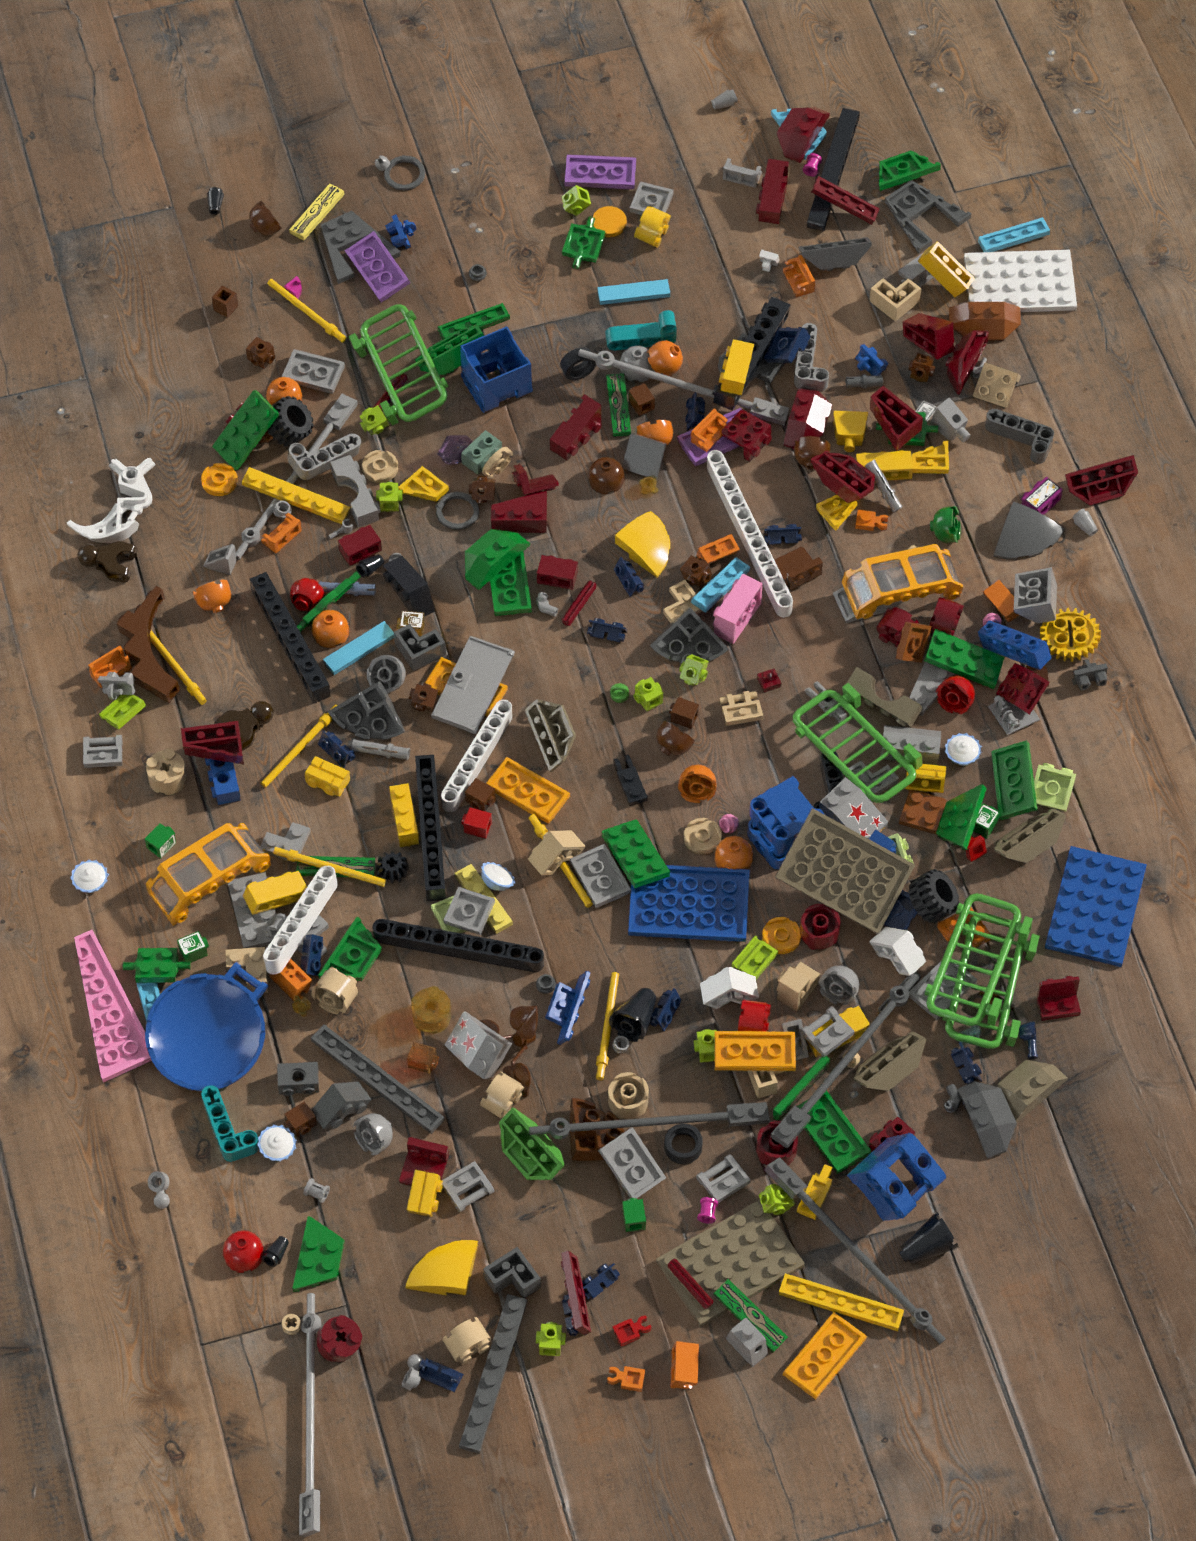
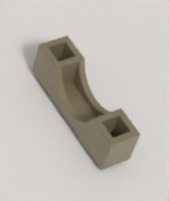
(903, 709)

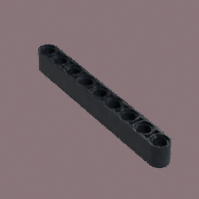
(834, 166)
(466, 951)

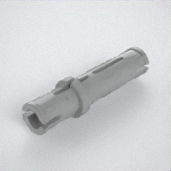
(883, 485)
(403, 753)

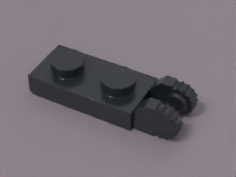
(630, 782)

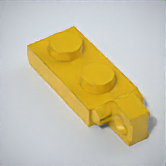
(817, 1191)

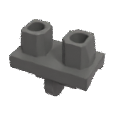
(1090, 672)

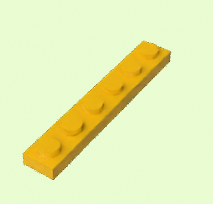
(295, 495)
(841, 1302)

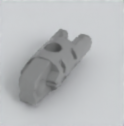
(827, 703)

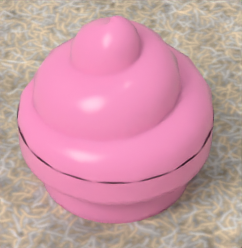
(992, 617)
(728, 823)

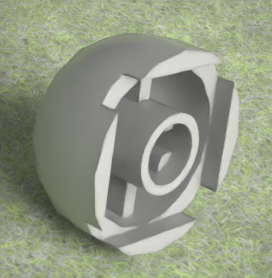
(638, 357)
(388, 671)
(839, 984)
(373, 1133)

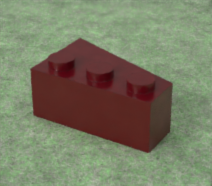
(773, 191)
(930, 334)

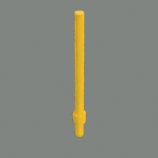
(330, 329)
(192, 688)
(324, 720)
(540, 831)
(293, 856)
(602, 1058)

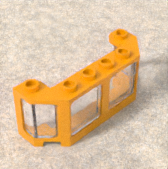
(900, 578)
(204, 869)

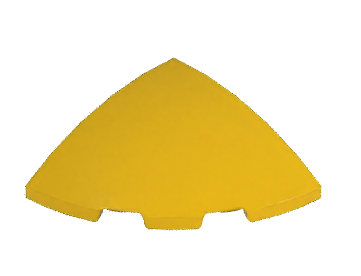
(646, 542)
(445, 1269)

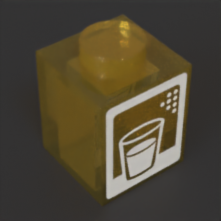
(416, 620)

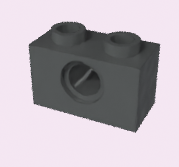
(290, 1071)

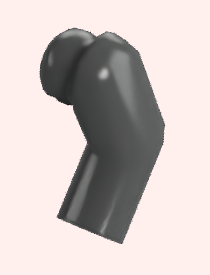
(954, 1100)

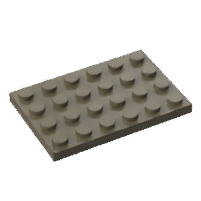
(845, 871)
(742, 1248)

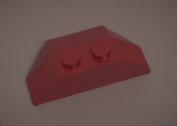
(800, 131)
(965, 358)
(807, 416)
(844, 475)
(1103, 480)

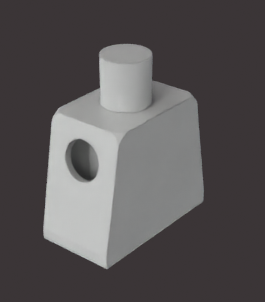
(950, 421)
(746, 1339)

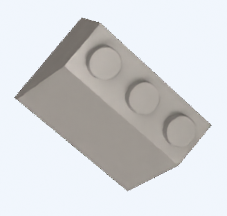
(1036, 595)
(924, 741)

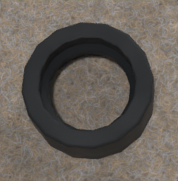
(580, 371)
(683, 1129)

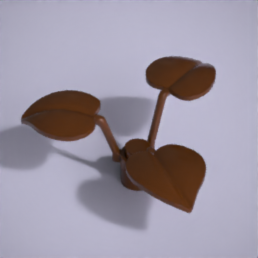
(524, 1021)

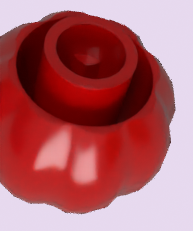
(304, 592)

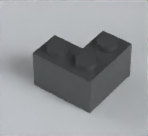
(419, 650)
(339, 1102)
(514, 1270)

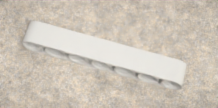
(477, 747)
(300, 920)

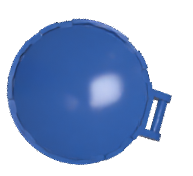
(207, 1029)

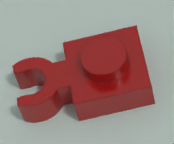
(628, 1332)

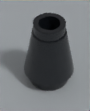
(215, 197)
(369, 565)
(274, 1253)

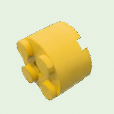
(652, 225)

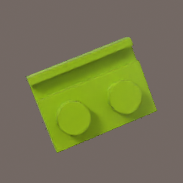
(122, 710)
(755, 957)

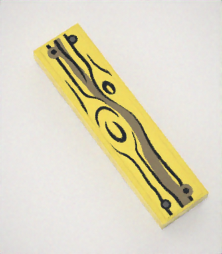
(316, 212)

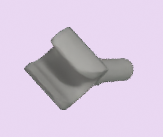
(977, 370)
(344, 529)

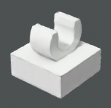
(768, 260)

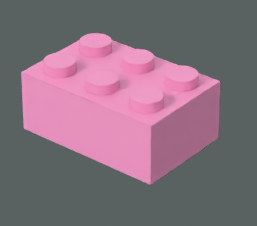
(737, 608)

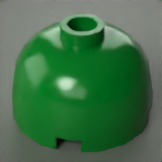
(945, 525)

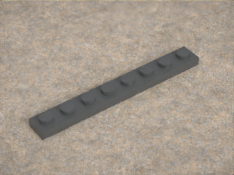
(377, 1079)
(493, 1374)

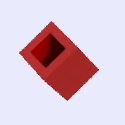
(477, 822)

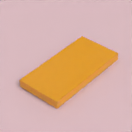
(441, 673)
(528, 790)
(755, 1051)
(824, 1355)

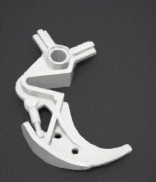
(141, 499)

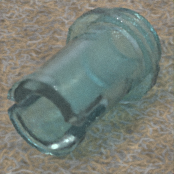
(974, 1031)

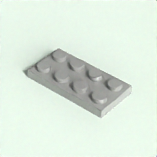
(251, 927)

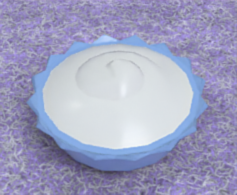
(963, 749)
(89, 876)
(496, 876)
(276, 1143)

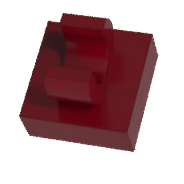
(769, 680)

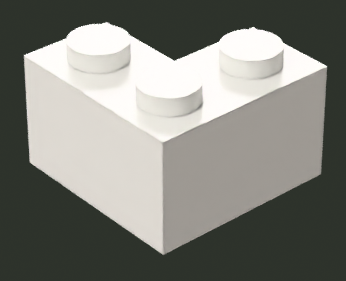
(900, 949)
(728, 986)

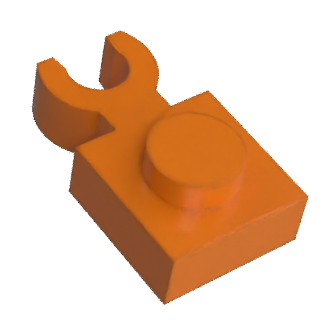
(868, 520)
(630, 1379)

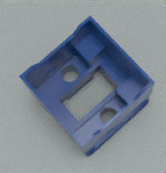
(502, 353)
(778, 819)
(875, 1172)

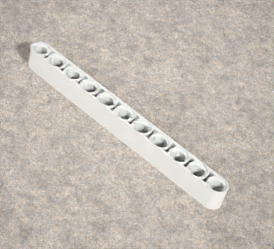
(749, 533)

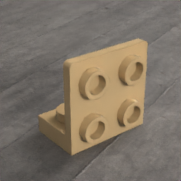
(996, 385)

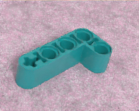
(642, 334)
(223, 1122)

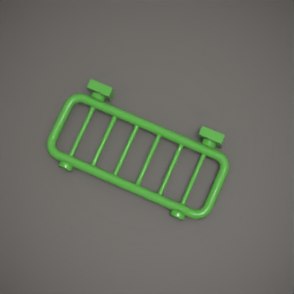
(365, 341)
(850, 701)
(991, 1010)
(1003, 1029)

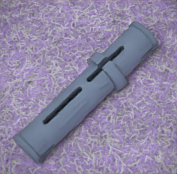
(357, 589)

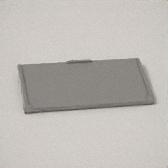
(472, 684)

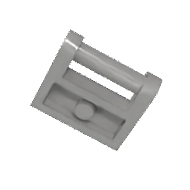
(104, 755)
(831, 1036)
(465, 1180)
(725, 1184)

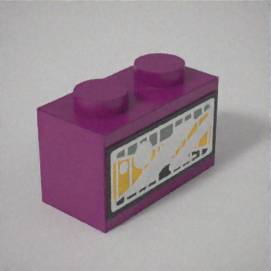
(1042, 496)

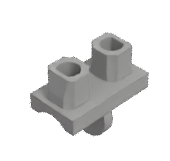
(115, 685)

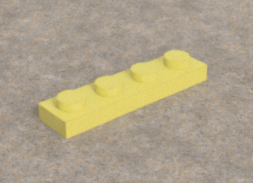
(472, 881)

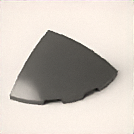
(1026, 533)
(686, 637)
(369, 714)

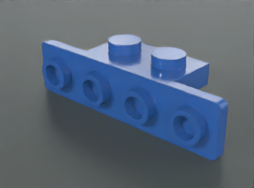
(565, 1006)

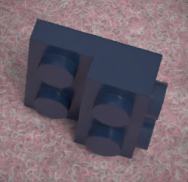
(786, 344)
(901, 913)

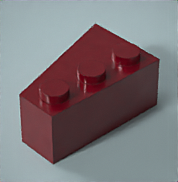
(895, 417)
(578, 429)
(521, 514)
(214, 742)

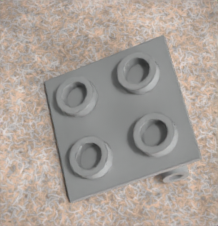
(1010, 716)

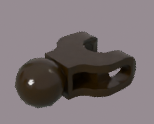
(107, 559)
(249, 720)

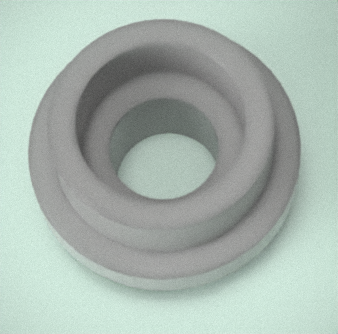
(281, 505)

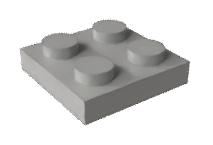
(651, 196)
(469, 911)

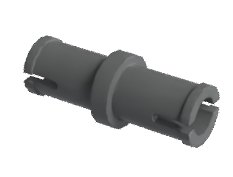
(864, 381)

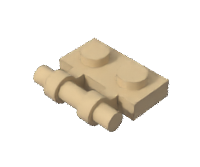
(741, 712)

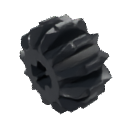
(392, 866)

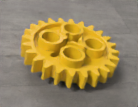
(1084, 634)

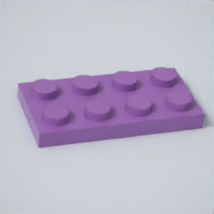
(600, 171)
(377, 266)
(699, 456)

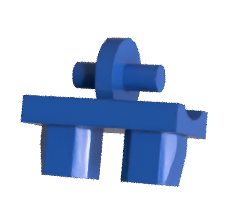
(403, 230)
(868, 360)

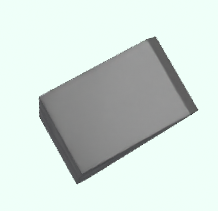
(222, 559)
(800, 1042)

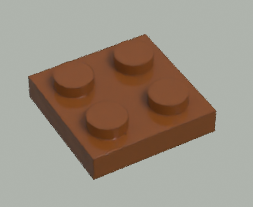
(913, 642)
(922, 811)

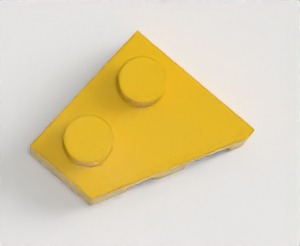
(932, 460)
(424, 485)
(835, 510)

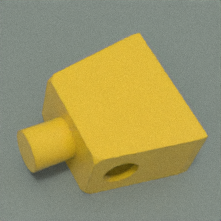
(849, 428)

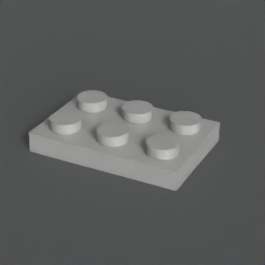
(314, 371)
(600, 876)
(918, 991)
(632, 1163)

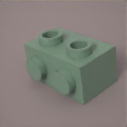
(480, 451)

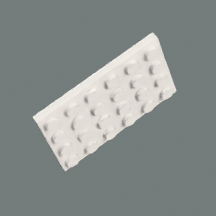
(1023, 278)

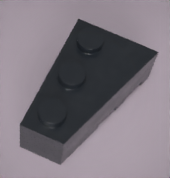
(409, 586)

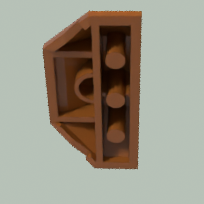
(995, 317)

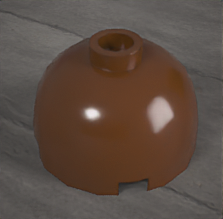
(263, 220)
(808, 448)
(606, 475)
(673, 740)

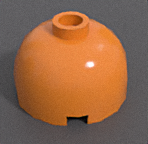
(665, 357)
(281, 388)
(661, 431)
(213, 596)
(330, 628)
(697, 783)
(733, 853)

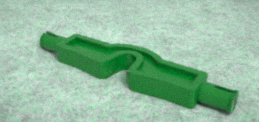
(331, 597)

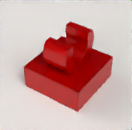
(976, 848)

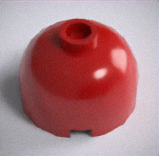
(955, 694)
(243, 1251)

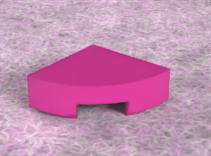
(294, 287)

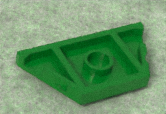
(904, 168)
(960, 817)
(354, 952)
(318, 1256)

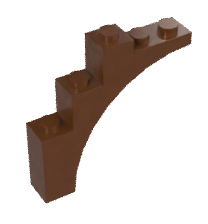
(137, 627)

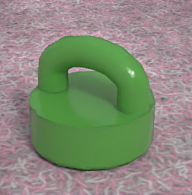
(619, 693)

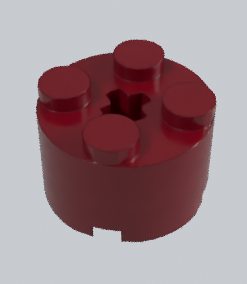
(946, 616)
(891, 625)
(819, 926)
(769, 1151)
(338, 1327)

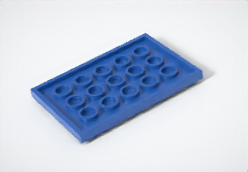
(692, 905)
(1095, 906)

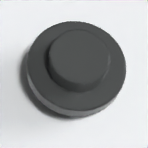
(477, 272)
(545, 984)

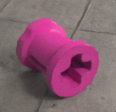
(812, 164)
(707, 1210)

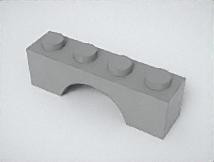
(347, 474)

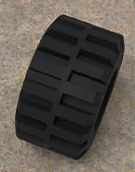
(292, 423)
(933, 896)

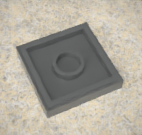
(643, 455)

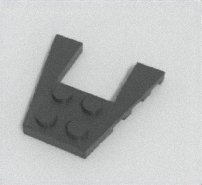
(914, 200)
(343, 233)

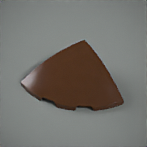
(587, 1143)

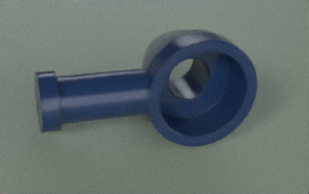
(1028, 1032)

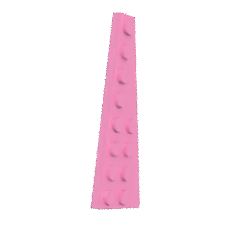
(114, 1023)

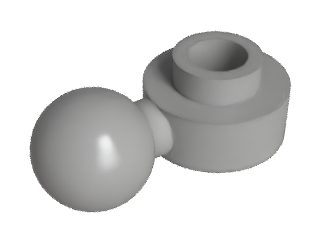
(161, 1199)
(412, 1376)

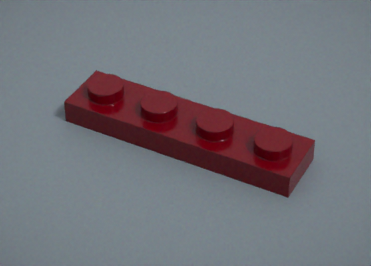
(845, 200)
(576, 1293)

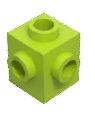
(576, 200)
(373, 420)
(389, 496)
(693, 670)
(648, 693)
(705, 1045)
(775, 1200)
(550, 1339)

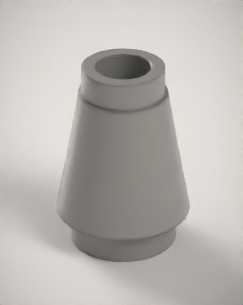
(724, 100)
(1085, 522)

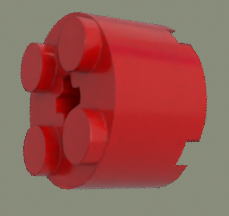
(754, 1016)

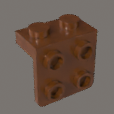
(798, 567)

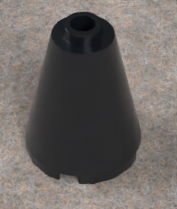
(634, 1015)
(928, 1241)

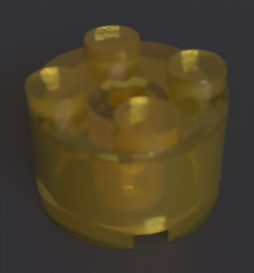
(431, 1010)

